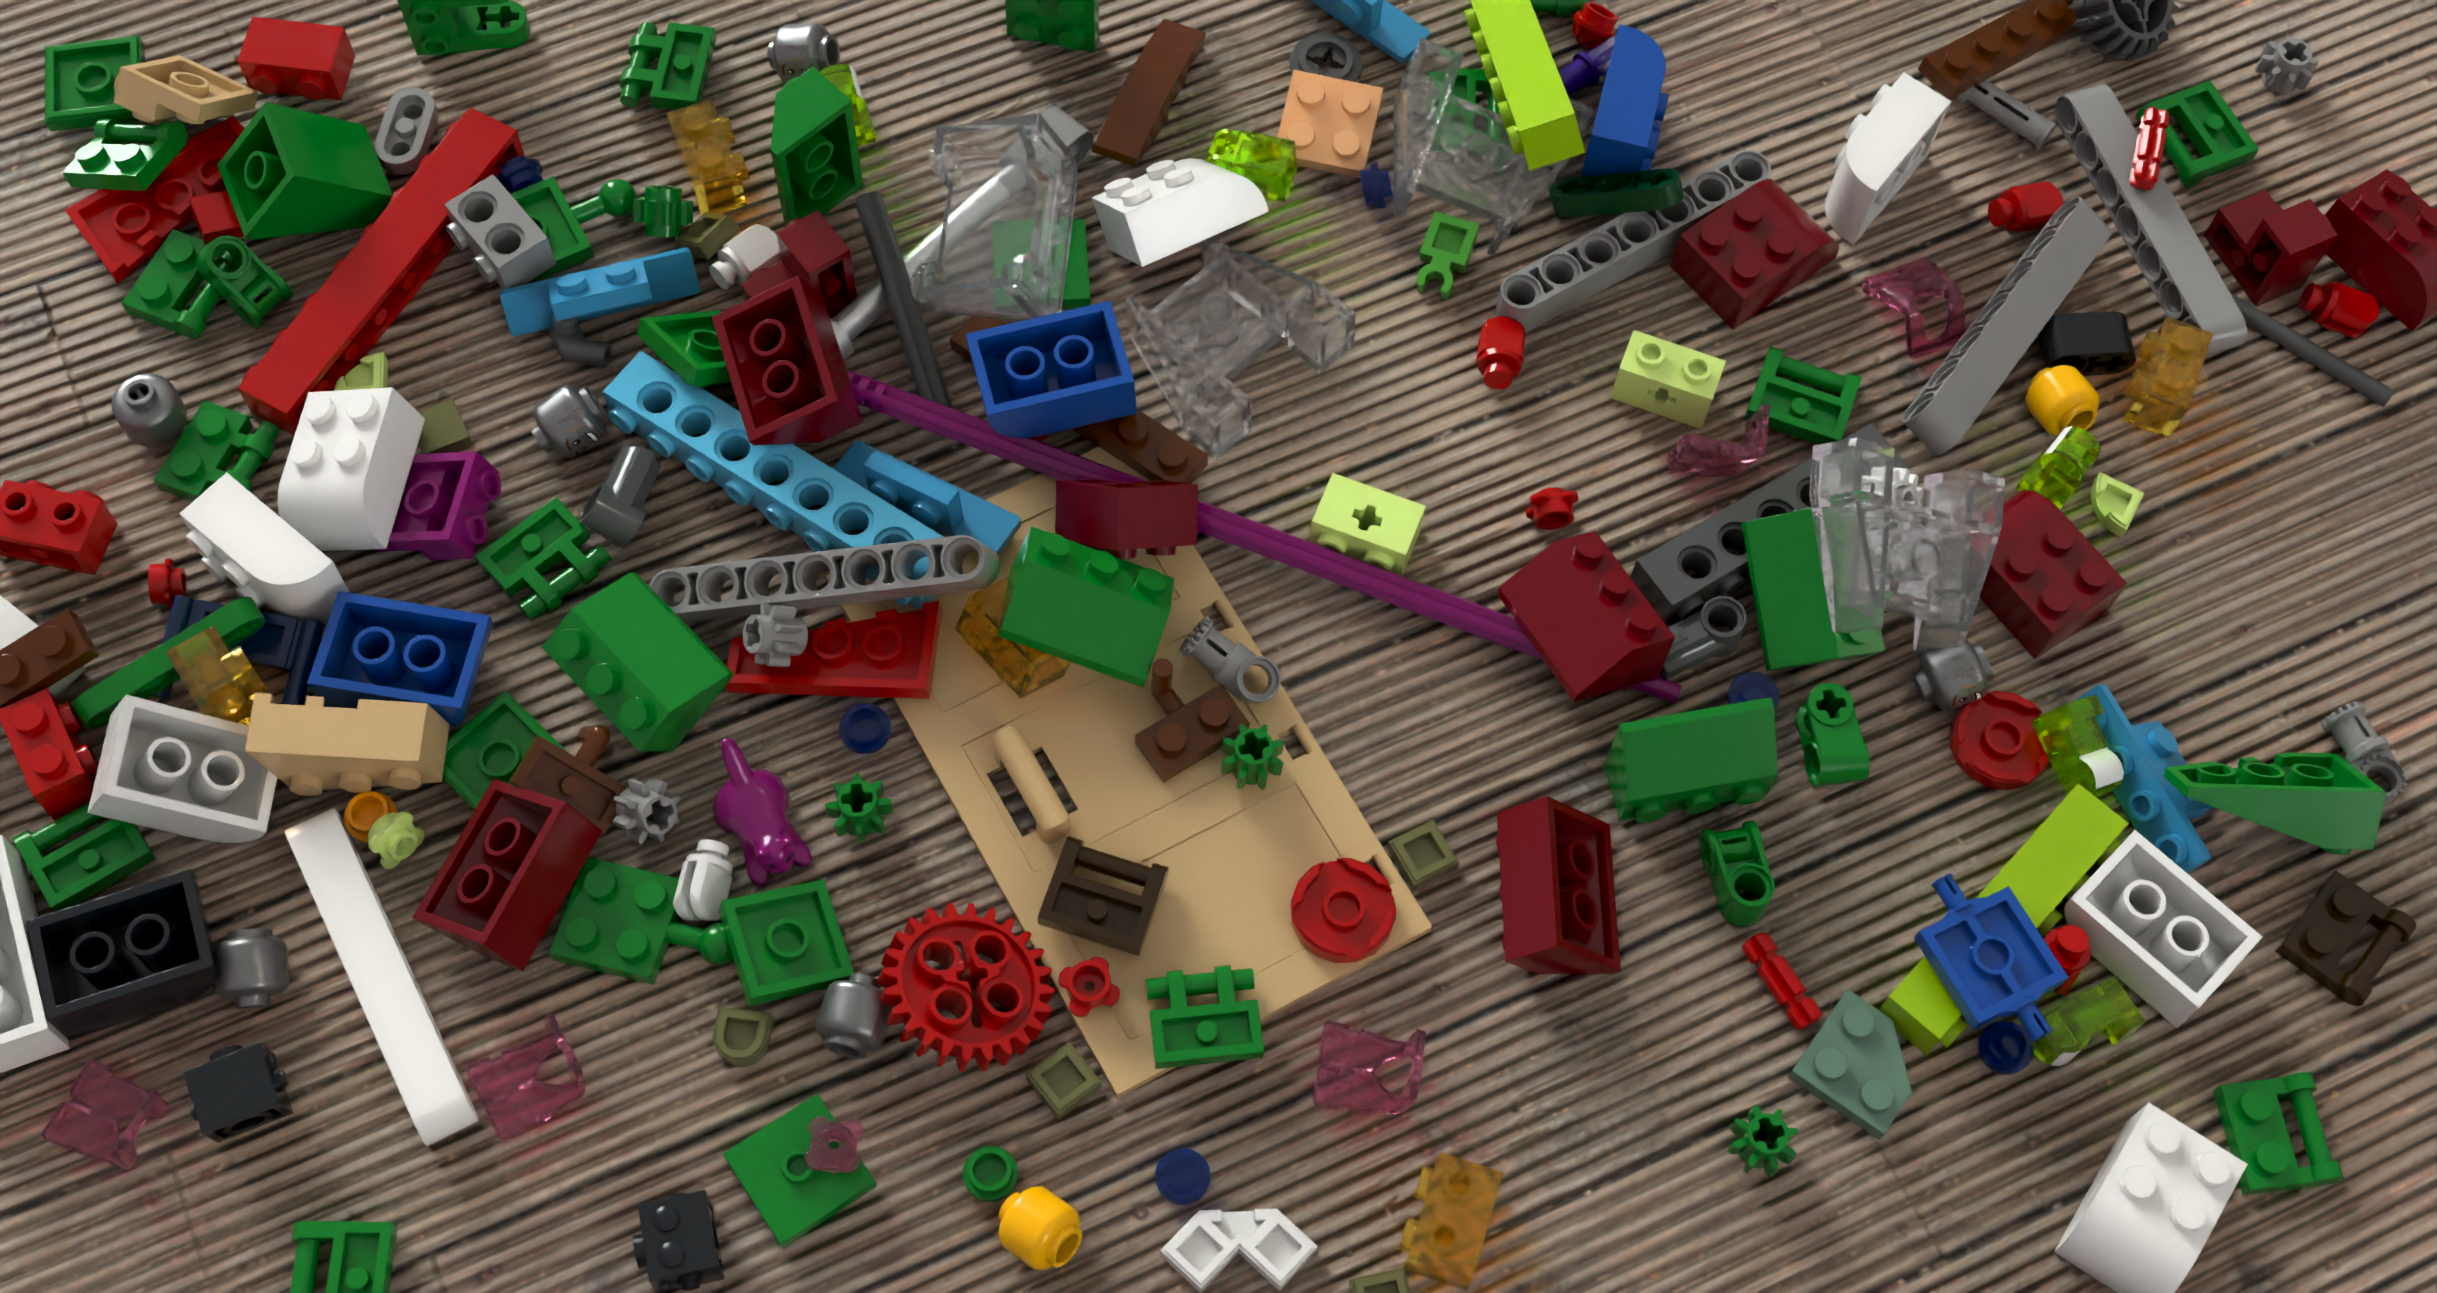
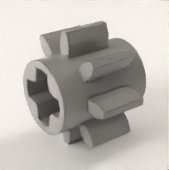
(2286, 65)
(775, 635)
(646, 810)

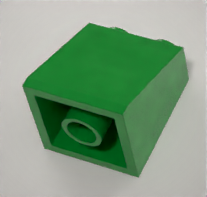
(302, 174)

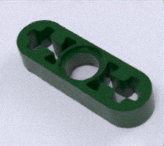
(1616, 193)

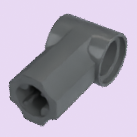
(617, 504)
(1698, 641)

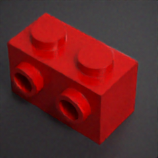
(296, 58)
(54, 526)
(50, 752)

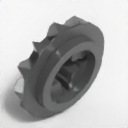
(1316, 48)

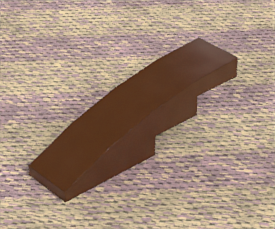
(1148, 92)

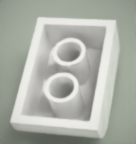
(1882, 153)
(1174, 208)
(349, 467)
(261, 553)
(181, 774)
(2159, 929)
(2151, 1205)

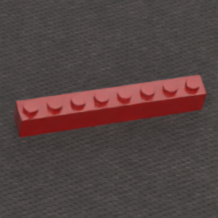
(377, 275)

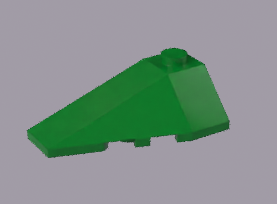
(2299, 794)

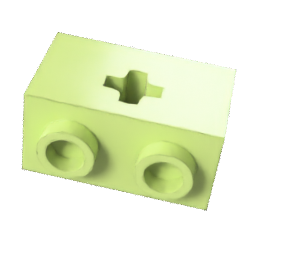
(1667, 379)
(1390, 521)

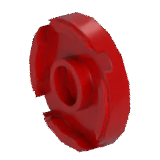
(1997, 741)
(1343, 910)

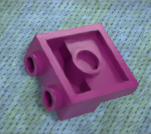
(445, 505)

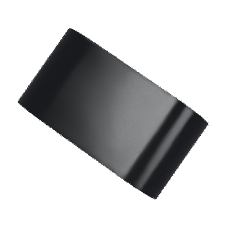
(2089, 342)

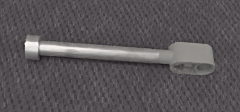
(873, 301)

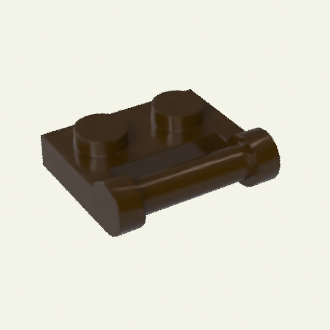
(1099, 910)
(2329, 929)

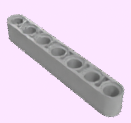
(2149, 220)
(1611, 245)
(2006, 326)
(846, 581)

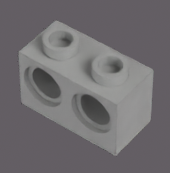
(503, 231)

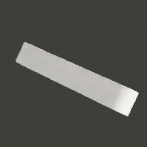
(381, 977)

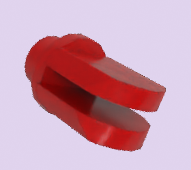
(2025, 206)
(2340, 308)
(1500, 351)
(2071, 950)

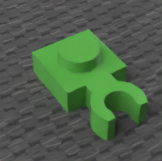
(1446, 248)

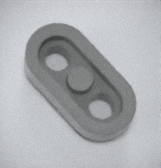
(403, 135)

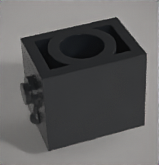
(237, 1091)
(679, 1242)

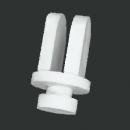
(744, 255)
(703, 882)

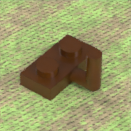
(1188, 730)
(570, 777)

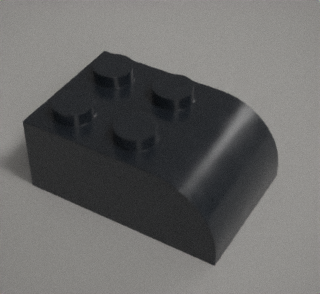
(123, 955)

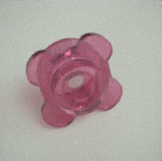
(843, 1158)

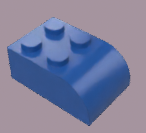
(1630, 101)
(1053, 372)
(399, 654)

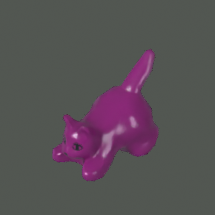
(755, 810)

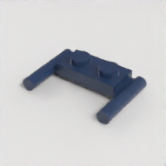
(280, 644)

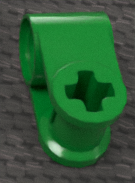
(245, 282)
(1831, 737)
(1736, 862)

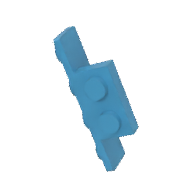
(1379, 24)
(600, 291)
(928, 497)
(2145, 795)

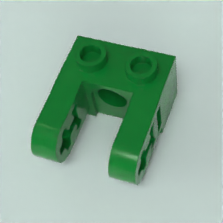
(457, 25)

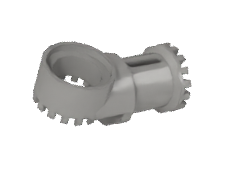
(1229, 661)
(2365, 748)

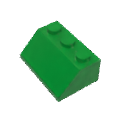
(813, 146)
(1793, 596)
(1085, 606)
(638, 663)
(1693, 760)

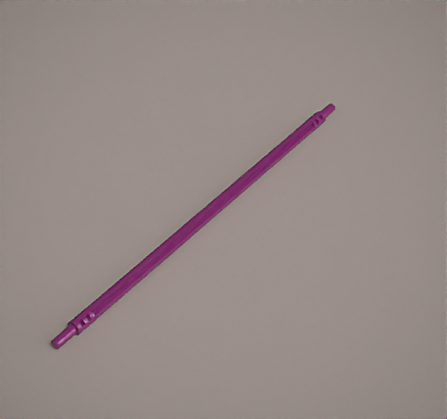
(1220, 523)

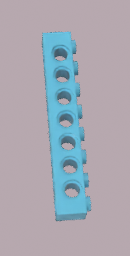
(651, 386)

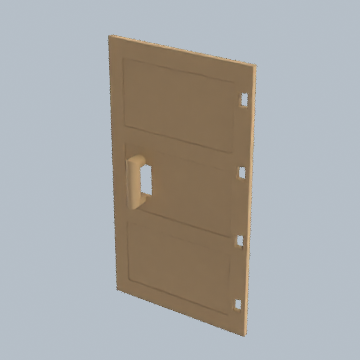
(1226, 847)

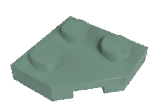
(1856, 1065)

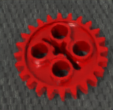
(921, 990)

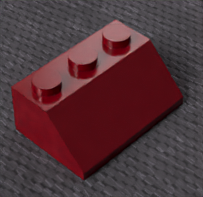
(786, 366)
(1587, 618)
(508, 873)
(1557, 890)

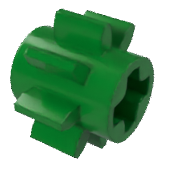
(663, 211)
(1246, 766)
(844, 808)
(1757, 1154)

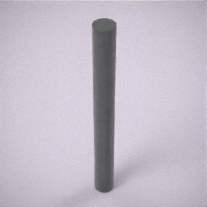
(2314, 354)

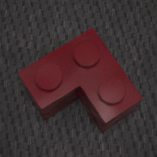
(2270, 247)
(817, 255)
(1127, 515)

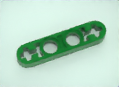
(155, 671)

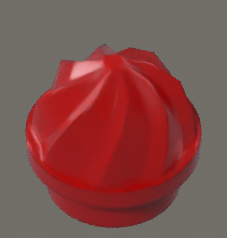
(1593, 25)

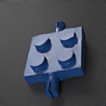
(1991, 958)

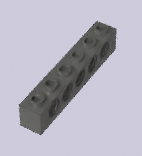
(1702, 550)

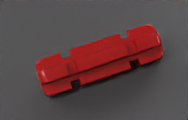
(2149, 148)
(1781, 981)

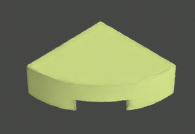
(369, 374)
(2114, 503)

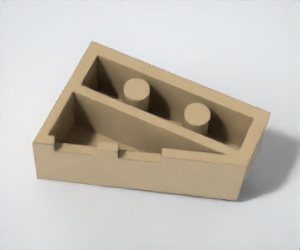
(347, 747)

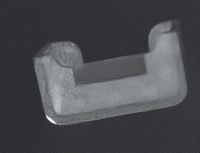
(1002, 220)

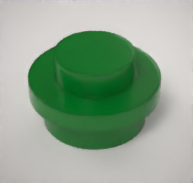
(990, 1174)

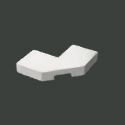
(1259, 1236)

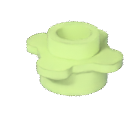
(394, 838)

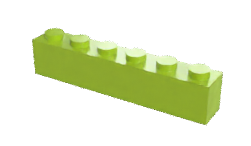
(1524, 81)
(2040, 876)

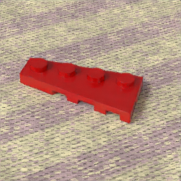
(132, 225)
(857, 659)

